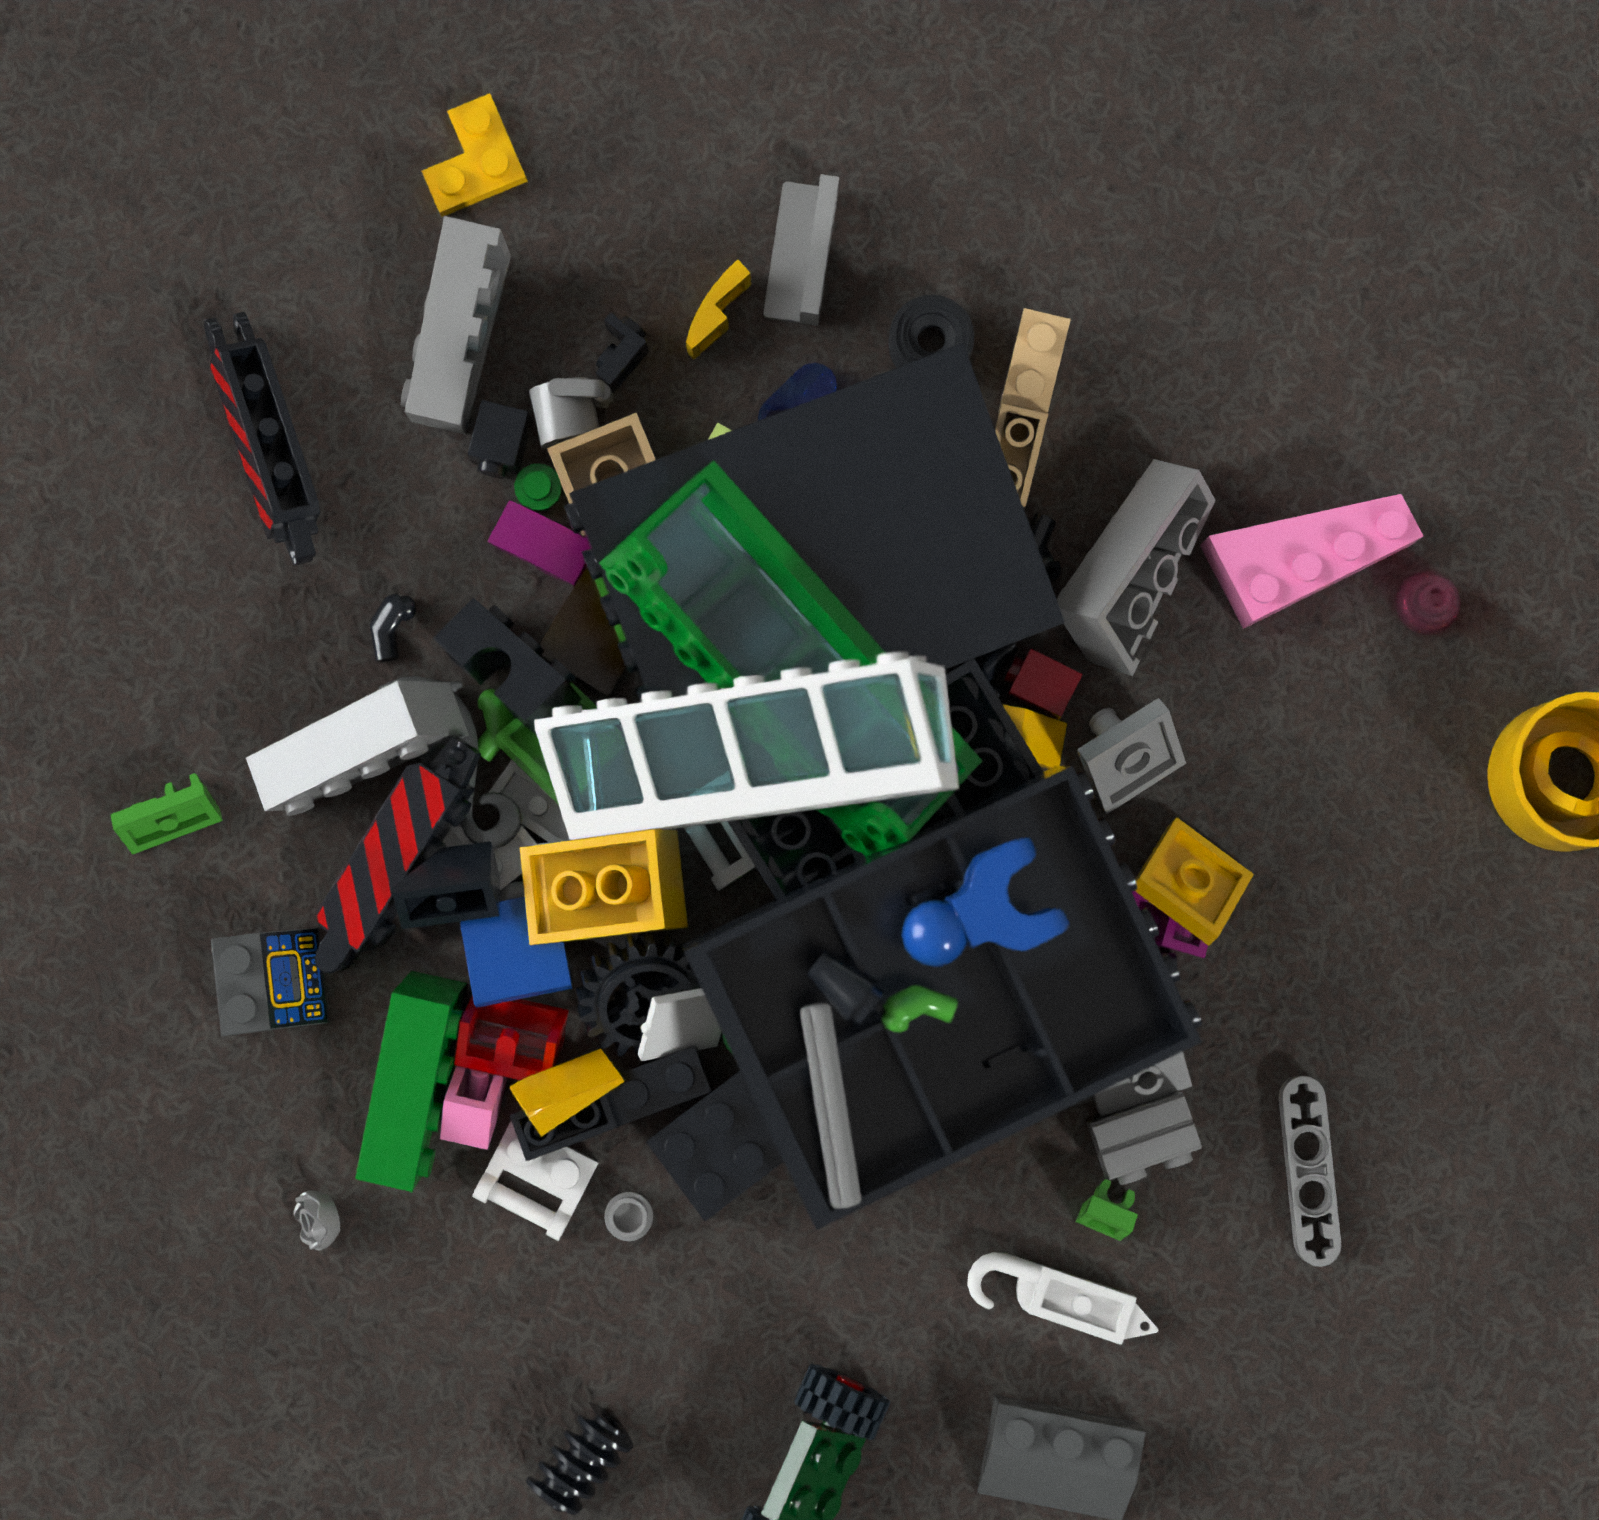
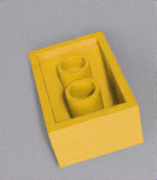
(603, 886)

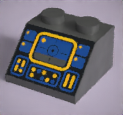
(269, 981)

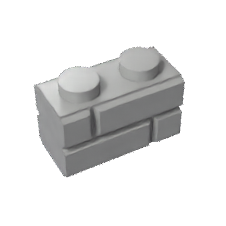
(1144, 1137)

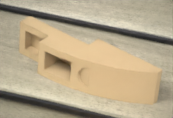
(1029, 393)

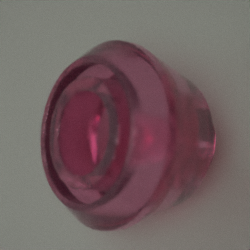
(1416, 602)

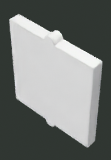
(677, 1024)

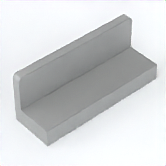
(801, 251)

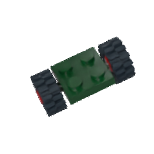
(824, 1453)

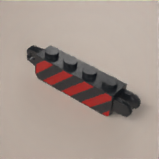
(265, 437)
(400, 838)

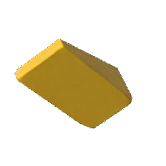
(565, 1089)

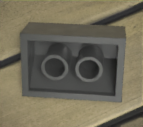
(1061, 1458)

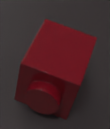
(1041, 684)

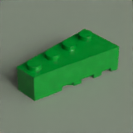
(409, 1081)

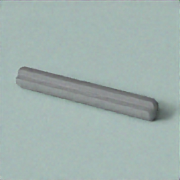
(830, 1105)

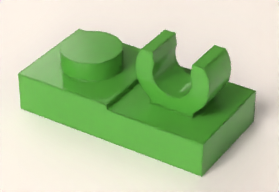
(167, 817)

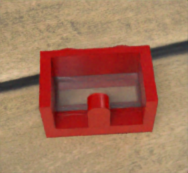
(511, 1038)

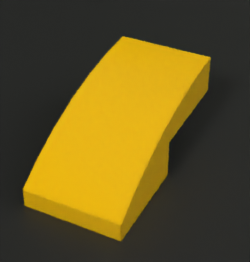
(709, 319)

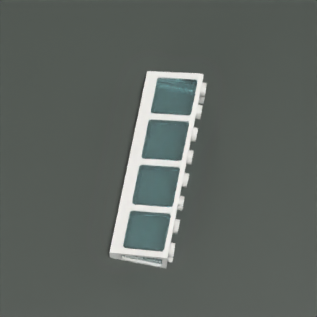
(752, 747)

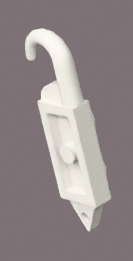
(1064, 1298)

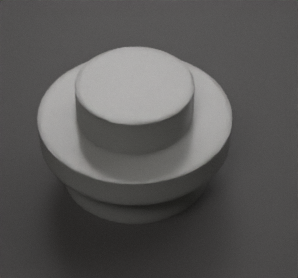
(628, 1216)

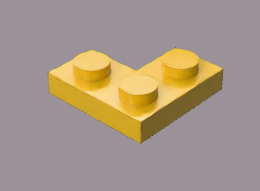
(484, 167)

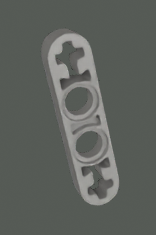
(1315, 1169)

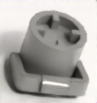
(567, 408)

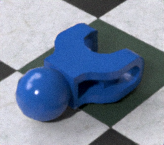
(981, 911)

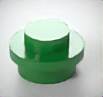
(538, 487)

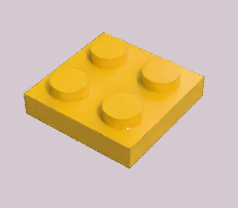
(1192, 881)

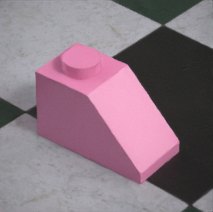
(472, 1107)

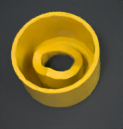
(1521, 780)

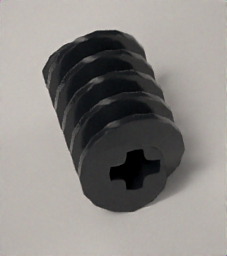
(582, 1462)

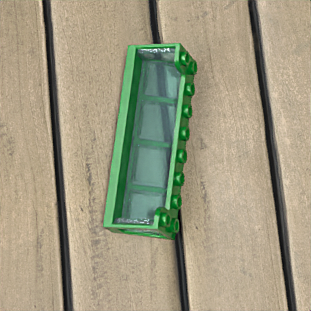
(750, 606)

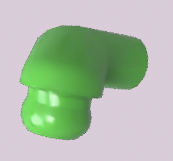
(496, 718)
(914, 1002)

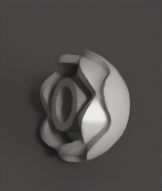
(318, 1219)

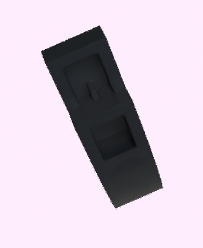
(642, 1093)

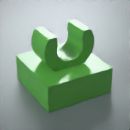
(1106, 1216)

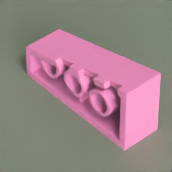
(1297, 556)

